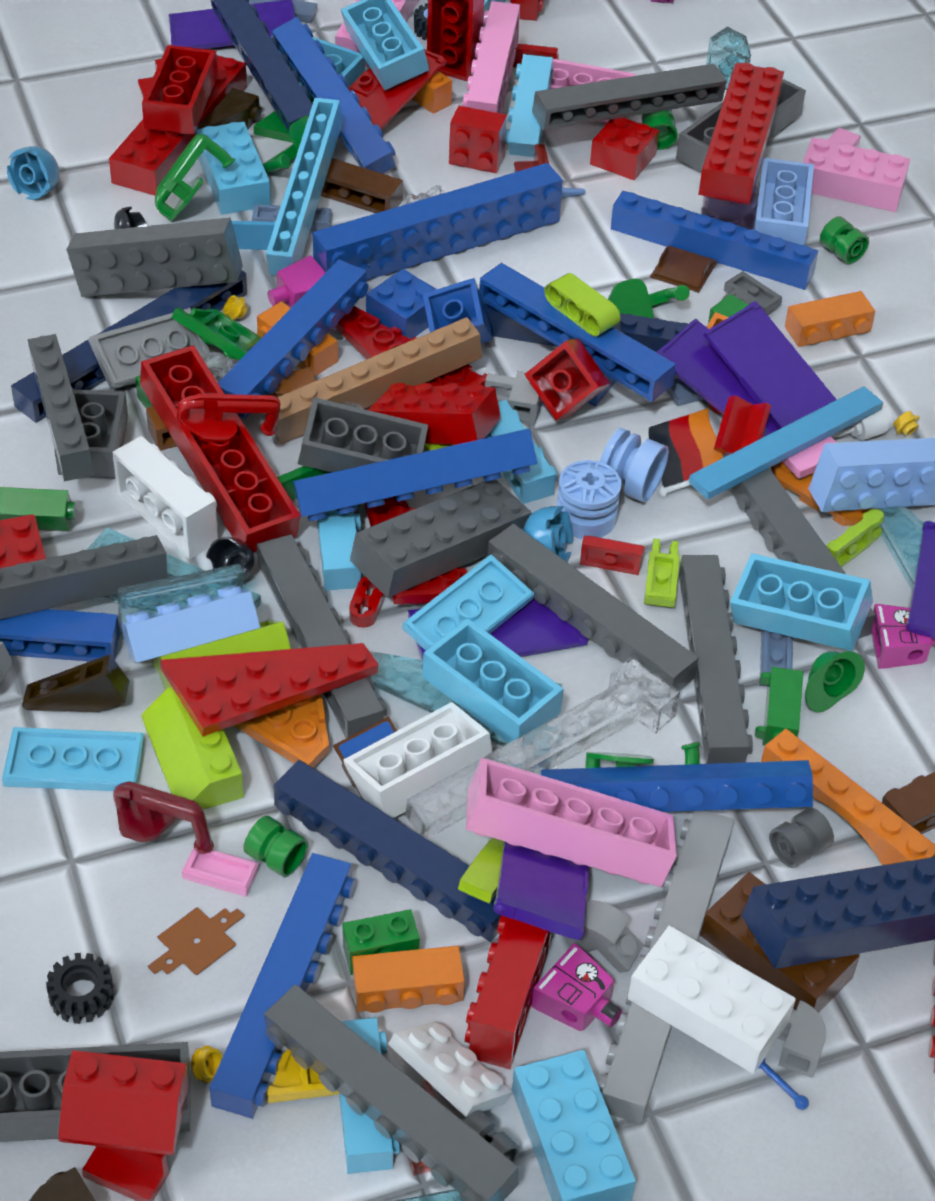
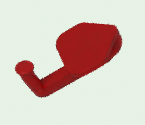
(214, 415)

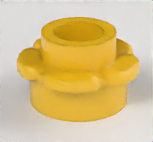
(235, 307)
(906, 423)
(205, 1063)

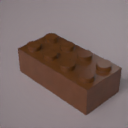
(809, 982)

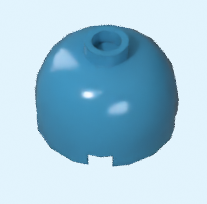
(33, 171)
(551, 529)

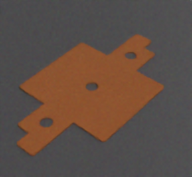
(193, 955)

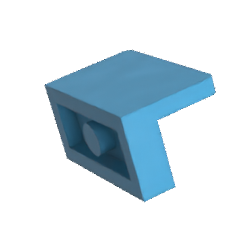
(253, 234)

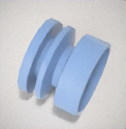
(636, 464)
(590, 496)

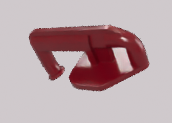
(148, 812)

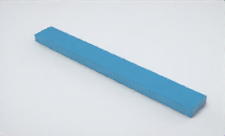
(785, 442)

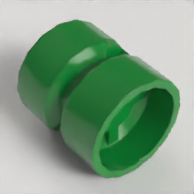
(665, 123)
(844, 240)
(278, 847)

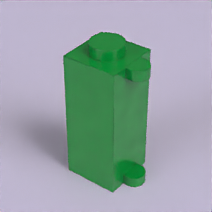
(51, 507)
(782, 703)

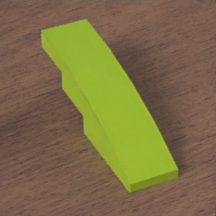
(483, 873)

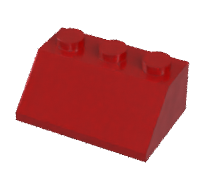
(123, 1102)

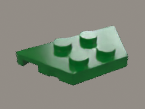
(218, 330)

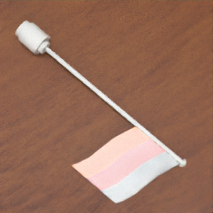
(693, 439)

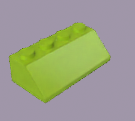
(268, 637)
(191, 763)

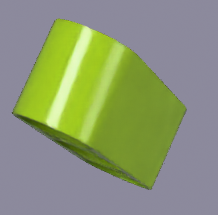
(582, 304)

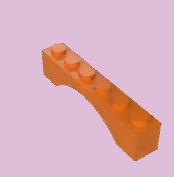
(883, 830)

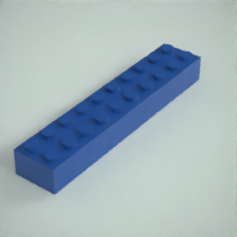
(443, 223)

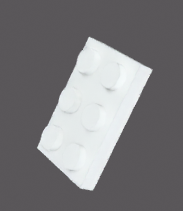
(450, 1068)

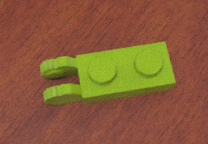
(857, 537)
(662, 575)

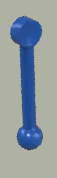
(801, 1101)

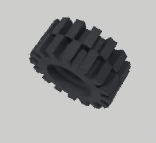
(80, 1005)

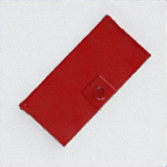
(387, 103)

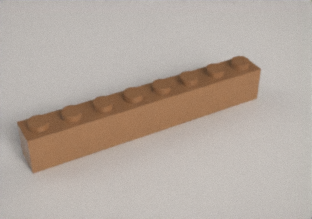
(368, 380)

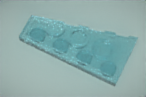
(175, 589)

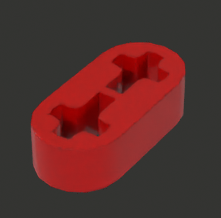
(361, 599)

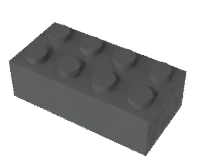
(352, 437)

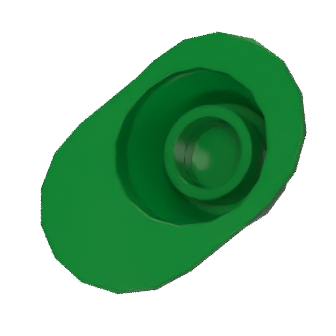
(832, 678)

